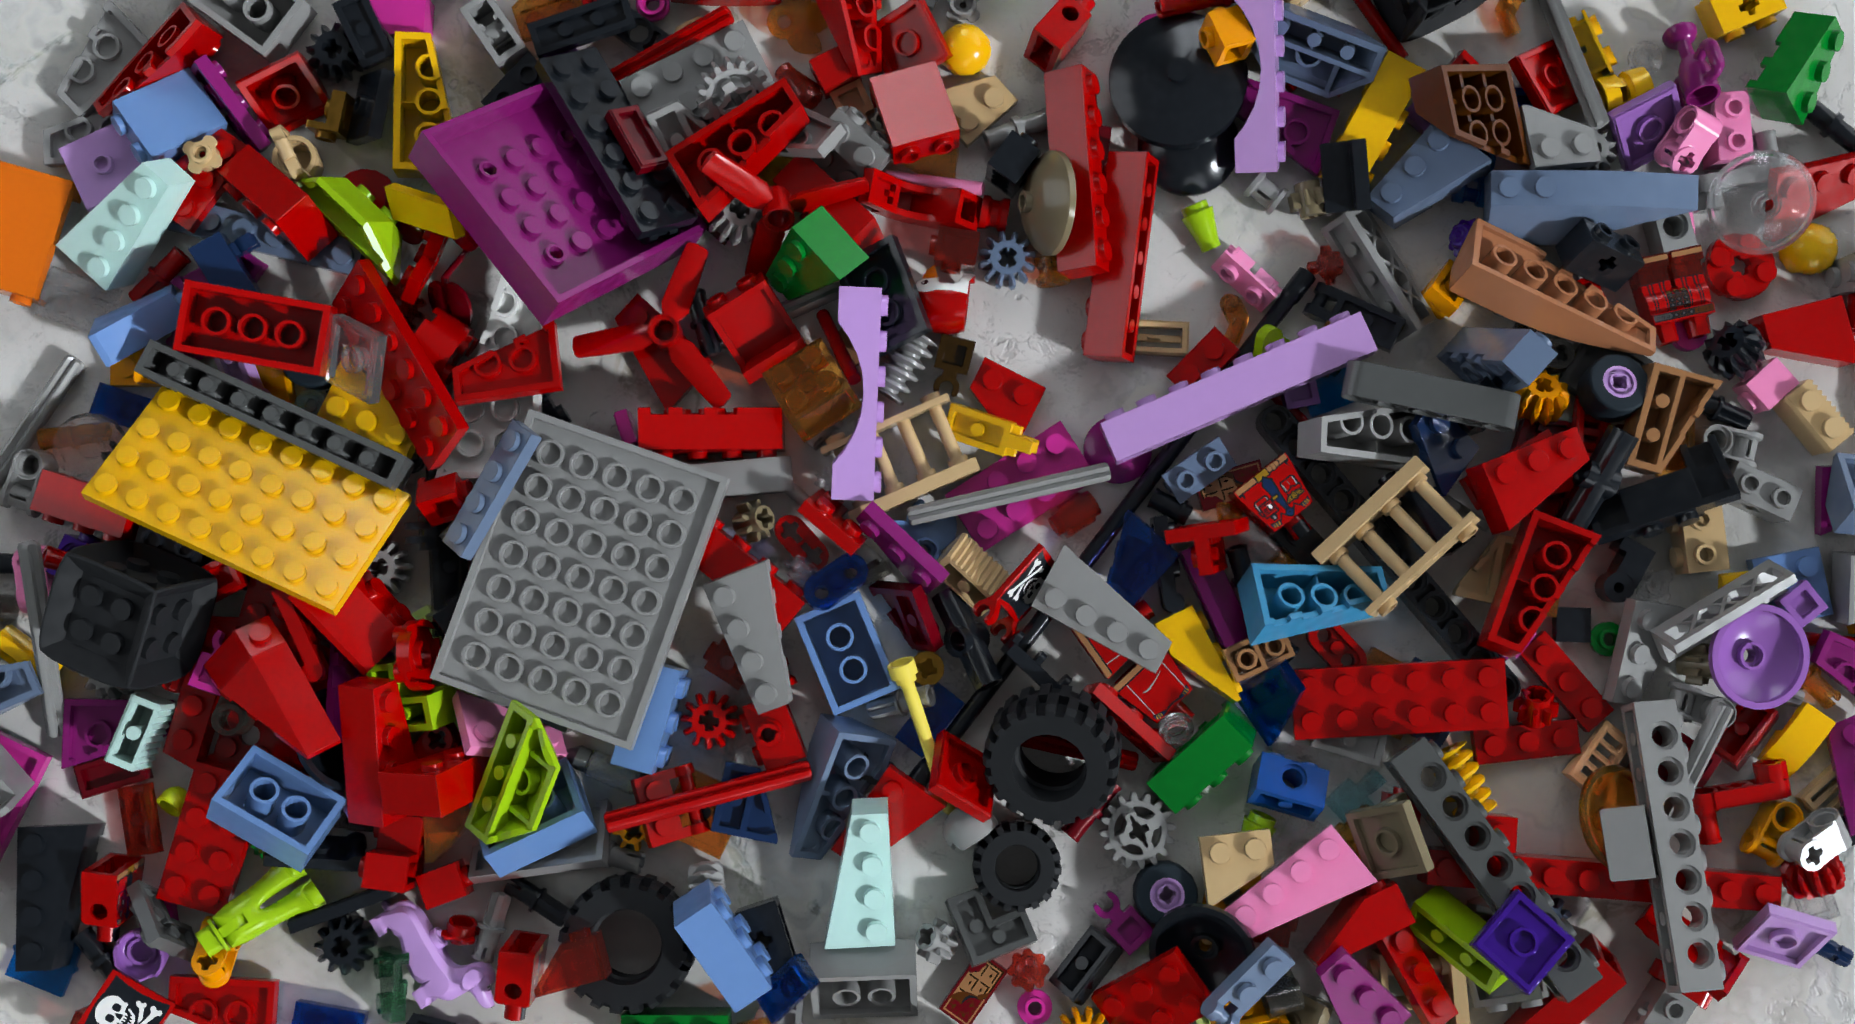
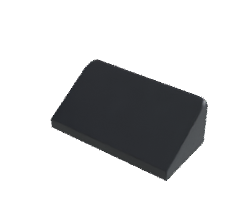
(1086, 965)

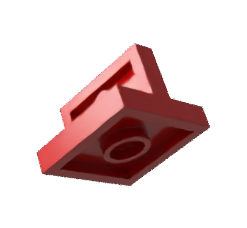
(1208, 539)

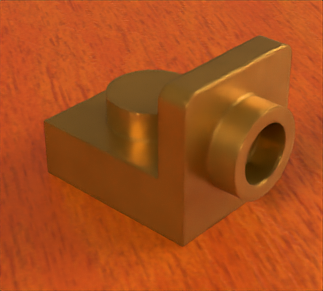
(338, 117)

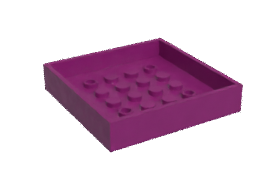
(537, 203)

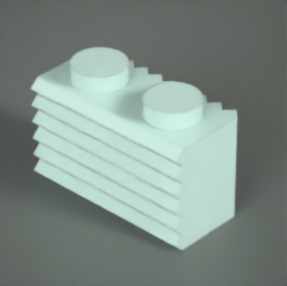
(140, 731)

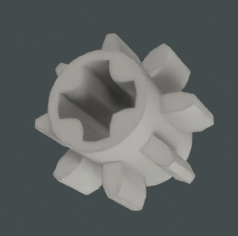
(936, 941)

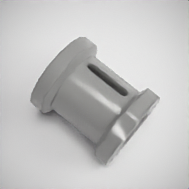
(1265, 192)

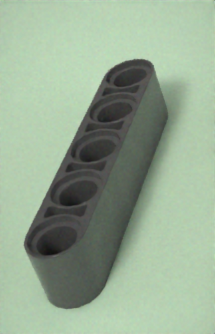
(1431, 396)

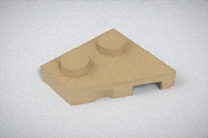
(979, 106)

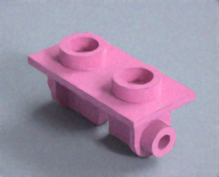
(1235, 268)

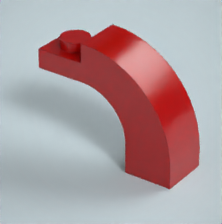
(920, 204)

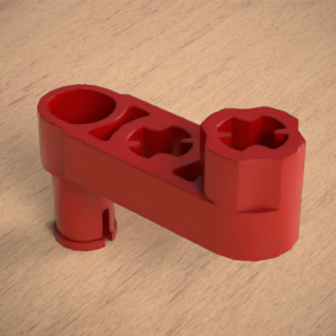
(1769, 784)

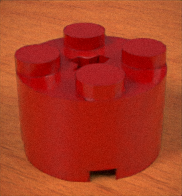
(445, 342)

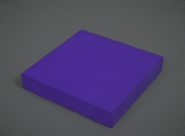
(1522, 942)

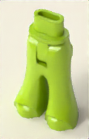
(245, 920)

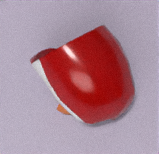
(945, 302)

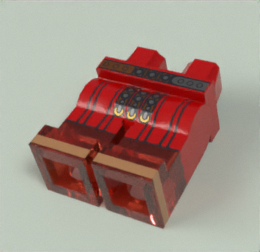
(1672, 292)

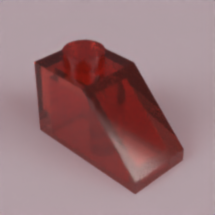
(576, 963)

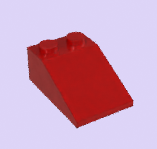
(1361, 921)

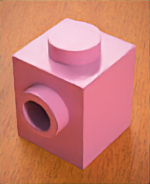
(1765, 387)

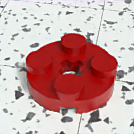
(1733, 285)
(415, 654)

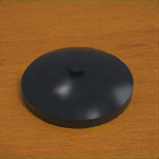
(1169, 86)

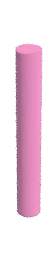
(971, 186)

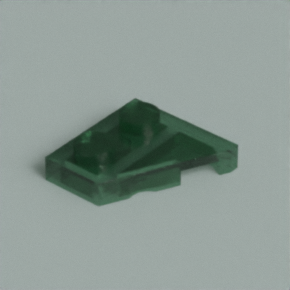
(393, 989)

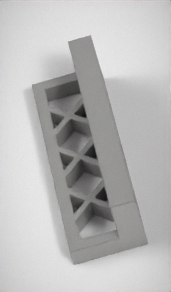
(1372, 273)
(1721, 607)

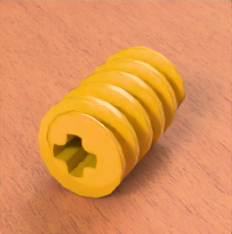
(1458, 759)

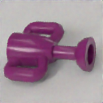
(1696, 78)

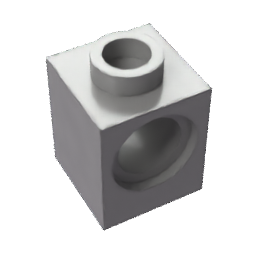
(1660, 242)

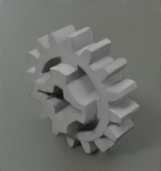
(746, 86)
(1151, 823)

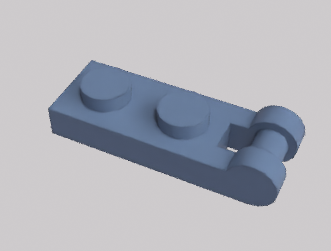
(1247, 983)

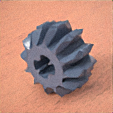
(1019, 263)

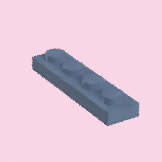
(491, 489)

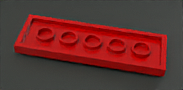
(408, 375)
(1402, 698)

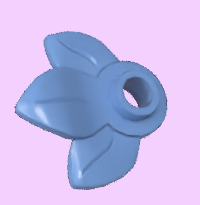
(934, 534)

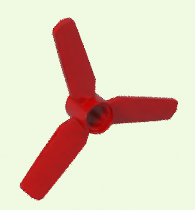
(775, 203)
(675, 307)

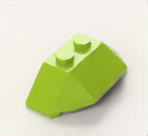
(359, 221)
(515, 779)

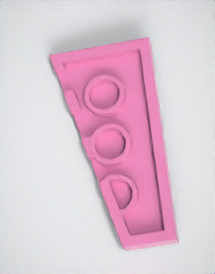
(1303, 882)

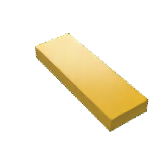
(422, 210)

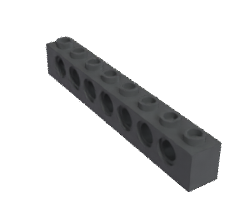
(274, 416)
(1406, 767)

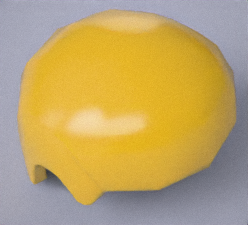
(969, 49)
(1811, 252)

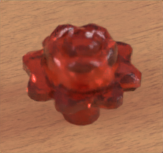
(1327, 265)
(1028, 970)

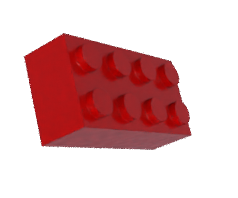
(254, 328)

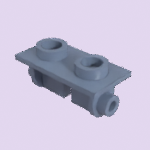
(1198, 470)

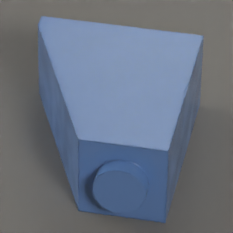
(134, 324)

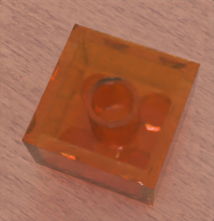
(812, 390)

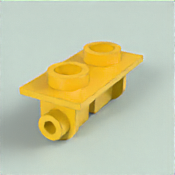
(1596, 57)

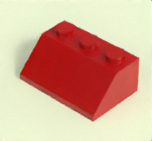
(363, 624)

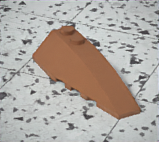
(1525, 287)

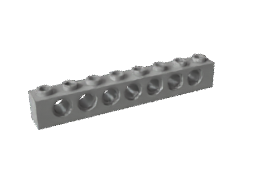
(1667, 898)

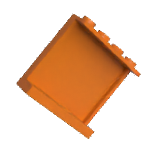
(30, 227)

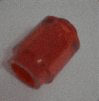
(1074, 514)

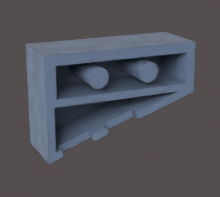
(1425, 175)

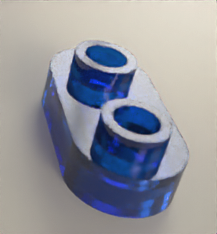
(834, 581)

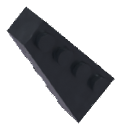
(50, 891)

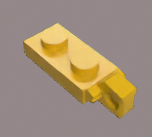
(989, 431)

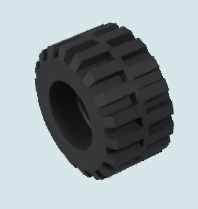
(1026, 894)

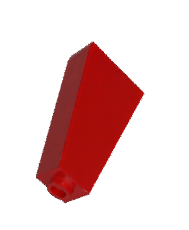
(1586, 1003)

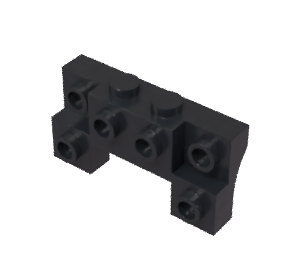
(1670, 498)

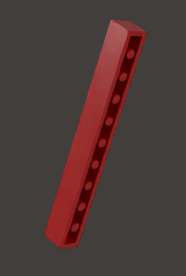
(1591, 879)

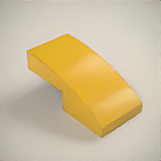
(1798, 738)

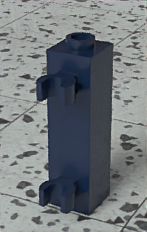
(222, 261)

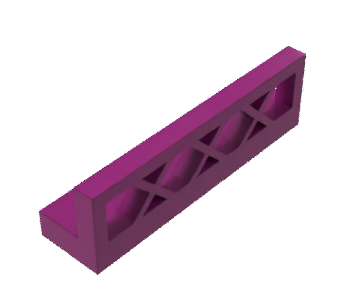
(1217, 602)

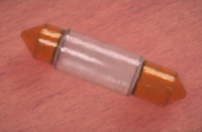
(1259, 541)

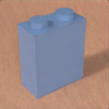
(166, 116)

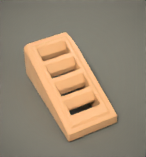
(1574, 767)

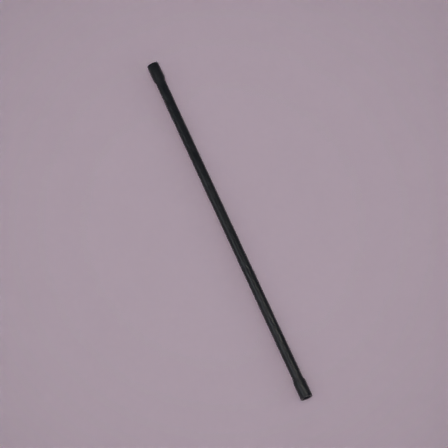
(1290, 295)

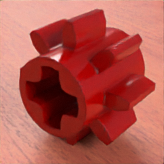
(1536, 707)

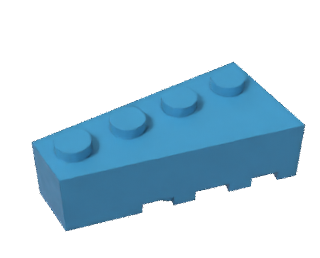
(1301, 599)

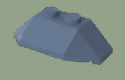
(1325, 53)

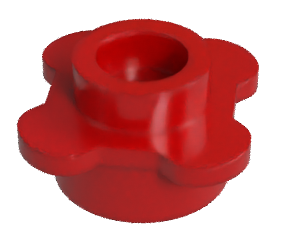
(461, 930)

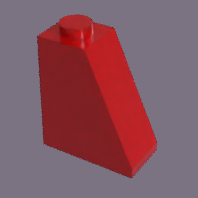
(1809, 333)

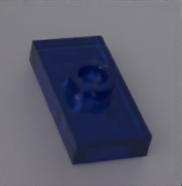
(118, 404)
(938, 718)
(789, 987)

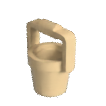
(295, 155)

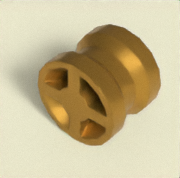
(926, 664)

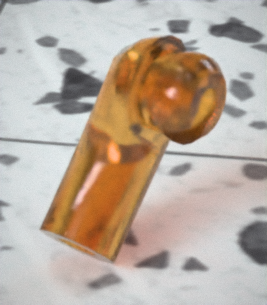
(1505, 13)
(1236, 315)

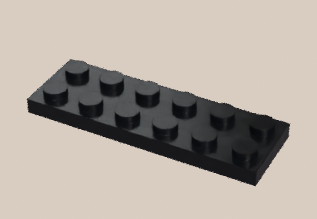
(584, 94)

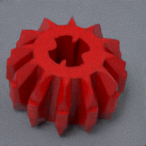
(701, 727)
(1813, 884)

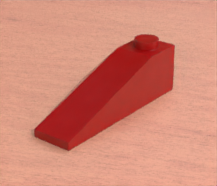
(856, 33)
(170, 49)
(266, 681)

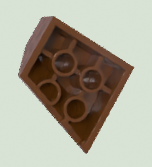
(1473, 106)

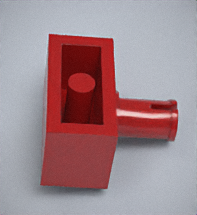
(775, 736)

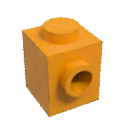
(1226, 35)

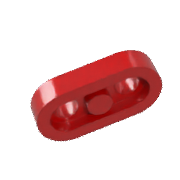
(1335, 646)

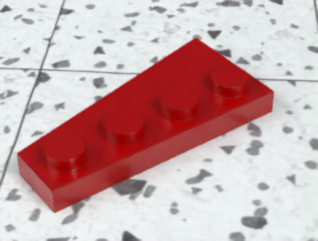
(1833, 182)

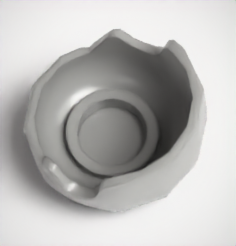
(965, 830)

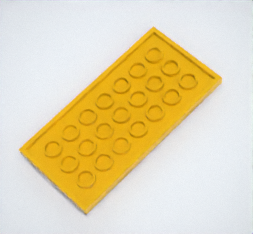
(247, 499)

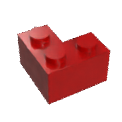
(396, 858)

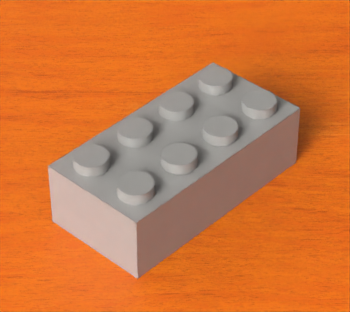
(262, 25)
(681, 72)

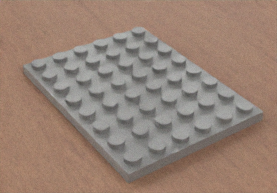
(582, 581)

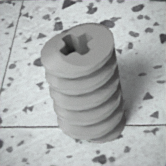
(901, 366)

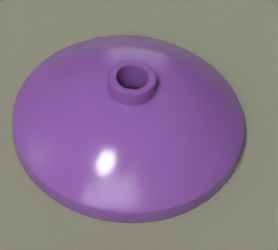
(1775, 659)

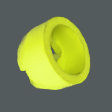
(172, 800)

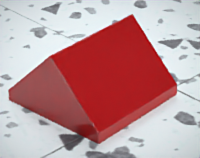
(285, 92)

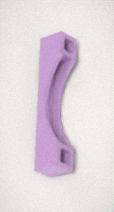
(1259, 142)
(854, 466)

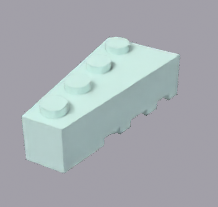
(128, 224)
(864, 884)

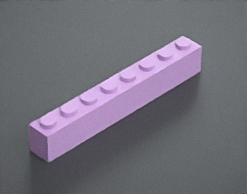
(1237, 387)

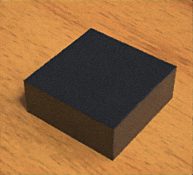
(1572, 625)

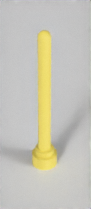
(904, 673)

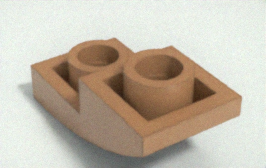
(1250, 660)

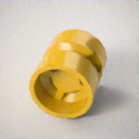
(1622, 88)

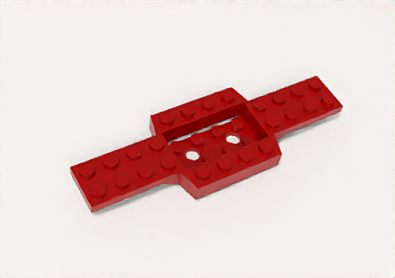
(204, 856)

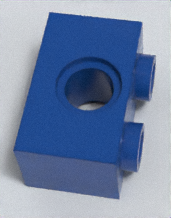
(1271, 792)

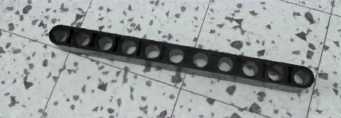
(1425, 585)

